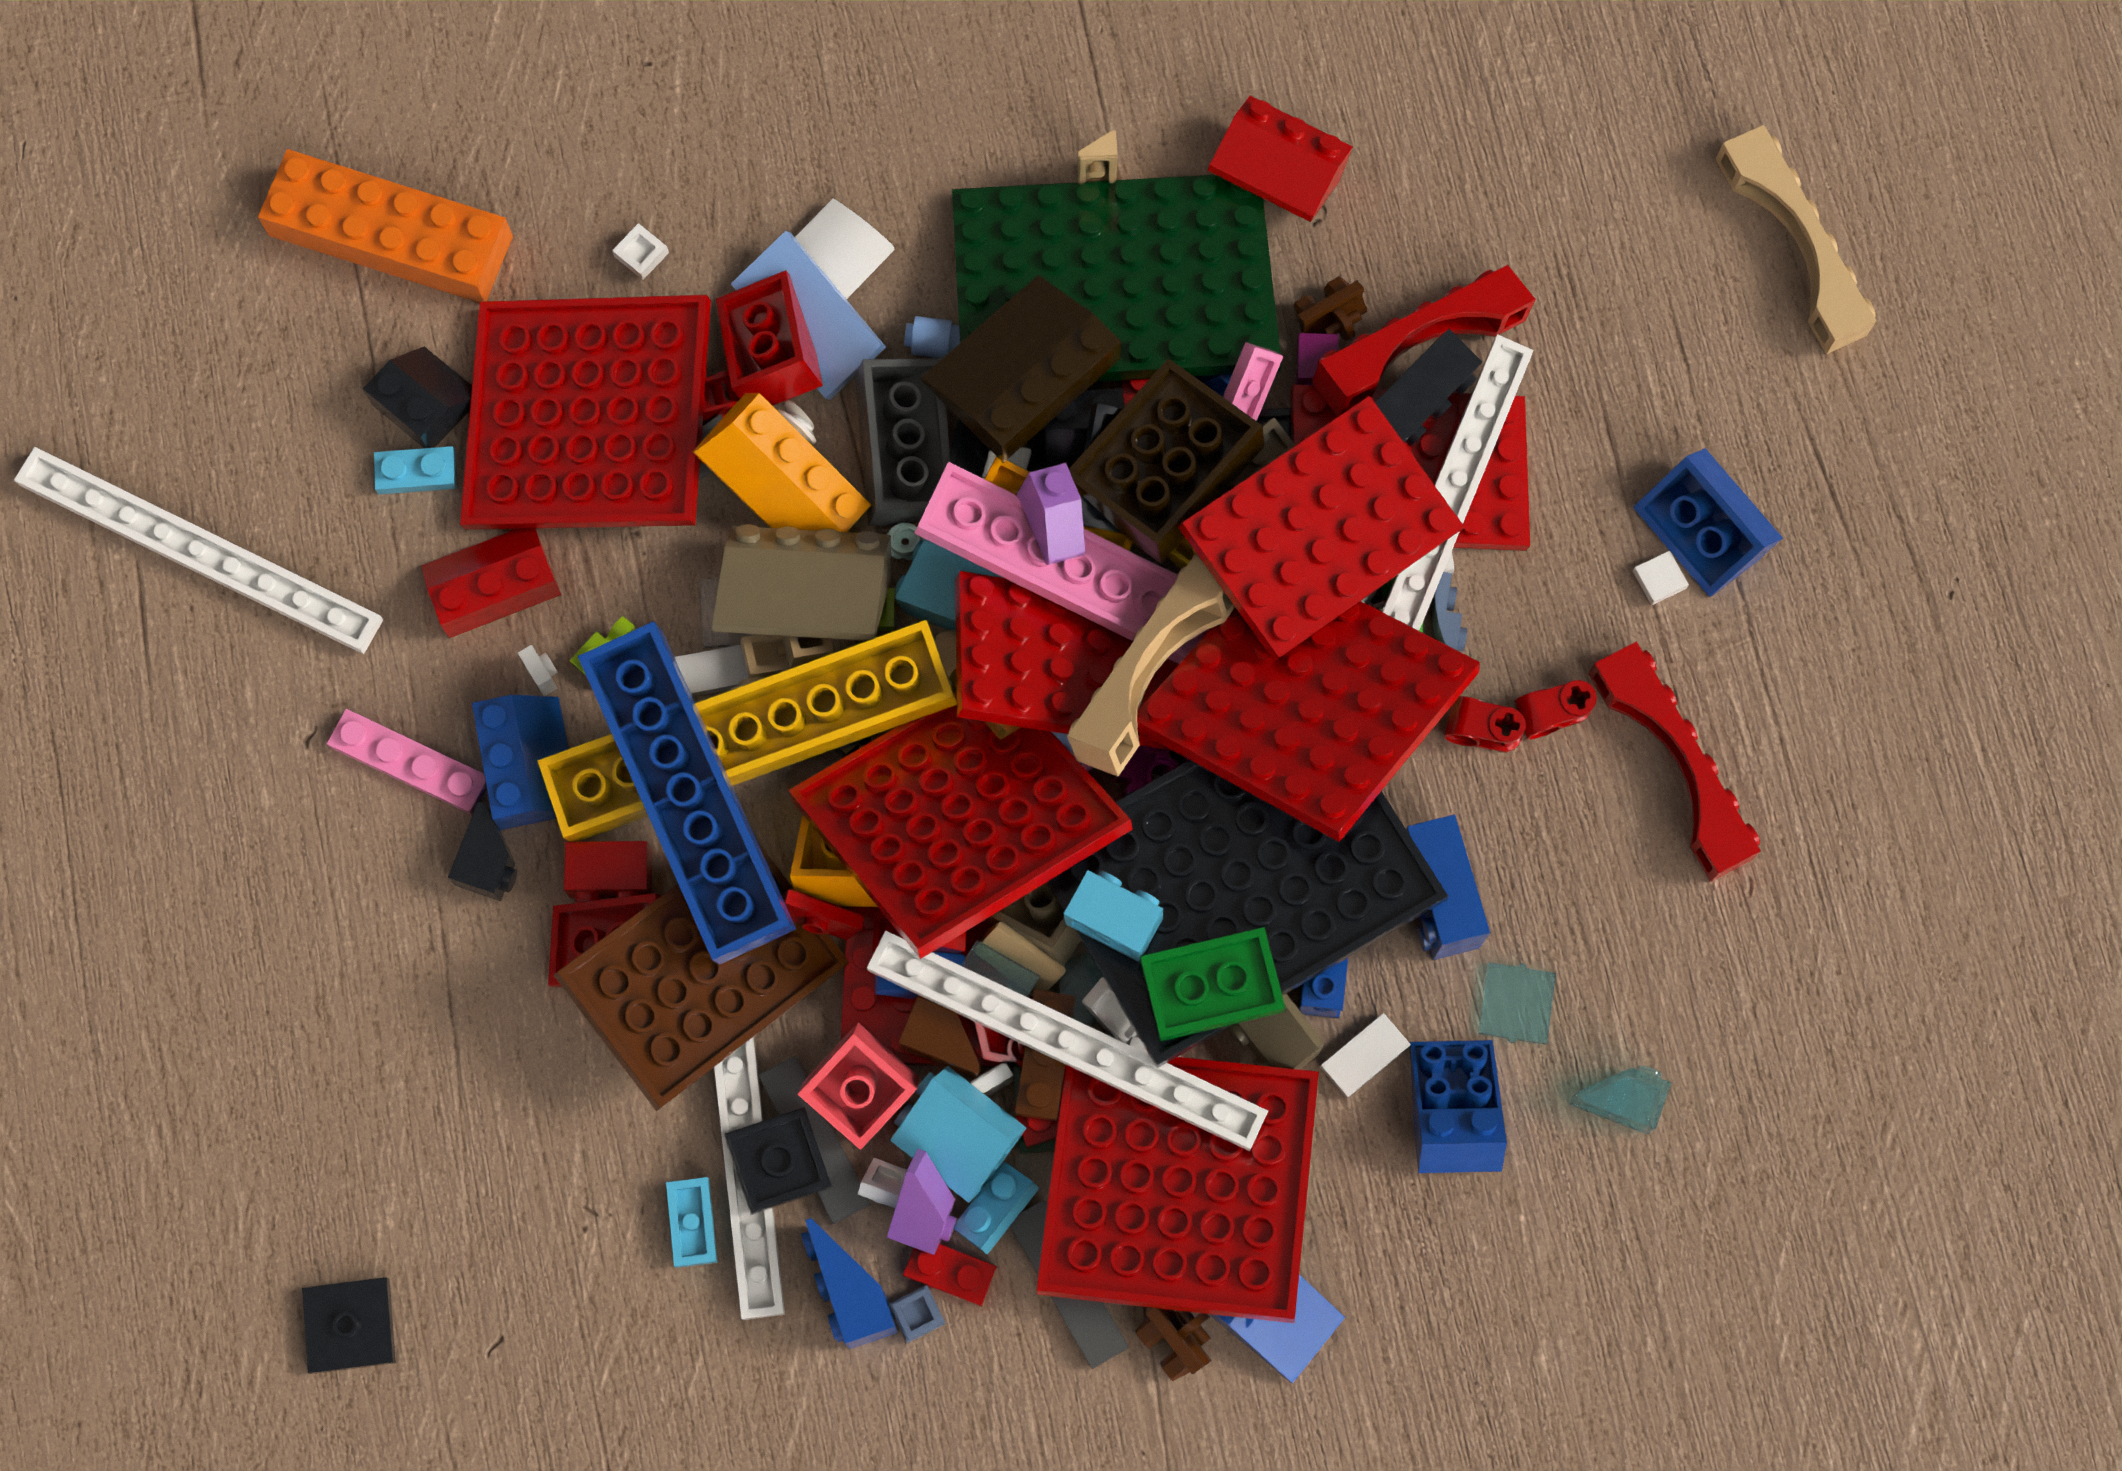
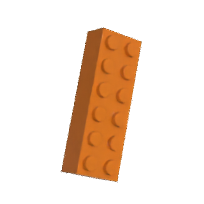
(385, 226)

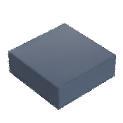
(917, 1314)

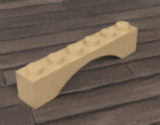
(1758, 171)
(1108, 727)

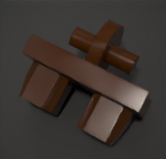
(1335, 313)
(1187, 1353)

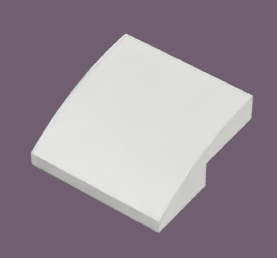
(844, 246)

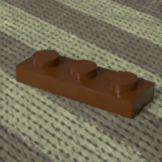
(1040, 1074)

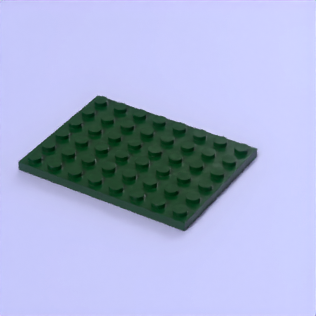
(1158, 260)

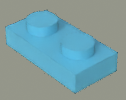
(415, 470)
(995, 1207)
(691, 1222)

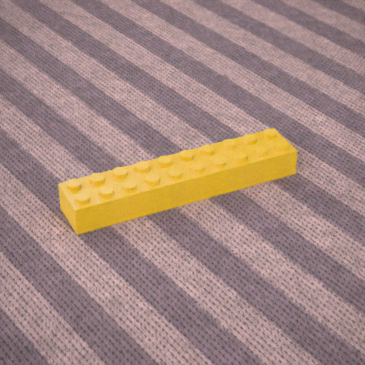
(767, 725)

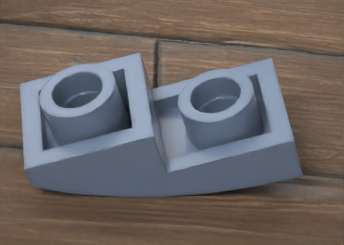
(1447, 624)

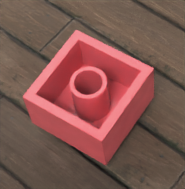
(859, 1086)

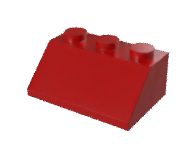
(1280, 158)
(490, 581)

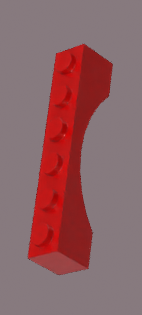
(1484, 307)
(1633, 689)

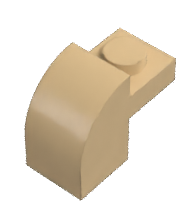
(774, 653)

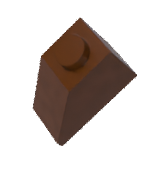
(939, 1037)

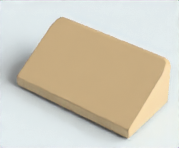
(1099, 160)
(1019, 949)

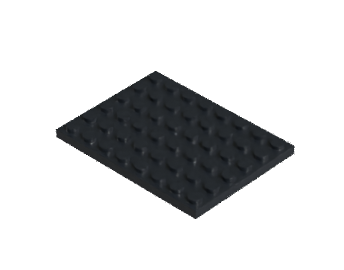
(1242, 865)

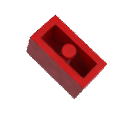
(607, 869)

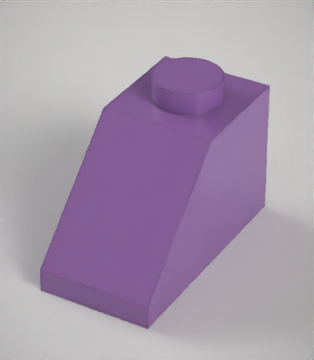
(1054, 513)
(923, 1207)

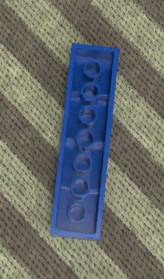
(686, 793)

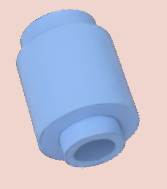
(931, 337)

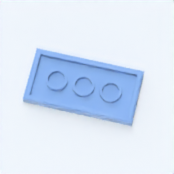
(834, 325)

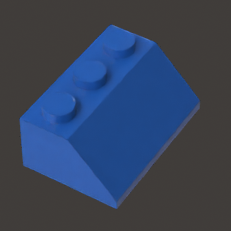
(1707, 521)
(511, 739)

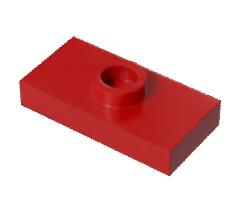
(822, 917)

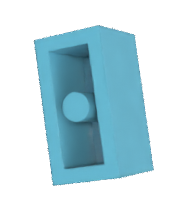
(1114, 914)

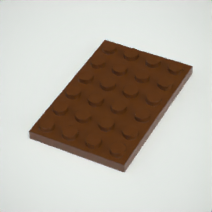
(674, 1009)

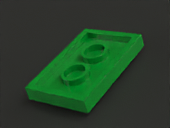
(1212, 984)

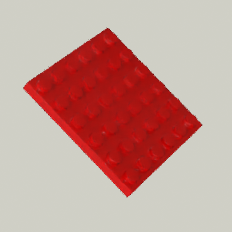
(586, 413)
(1318, 723)
(956, 821)
(1172, 1212)

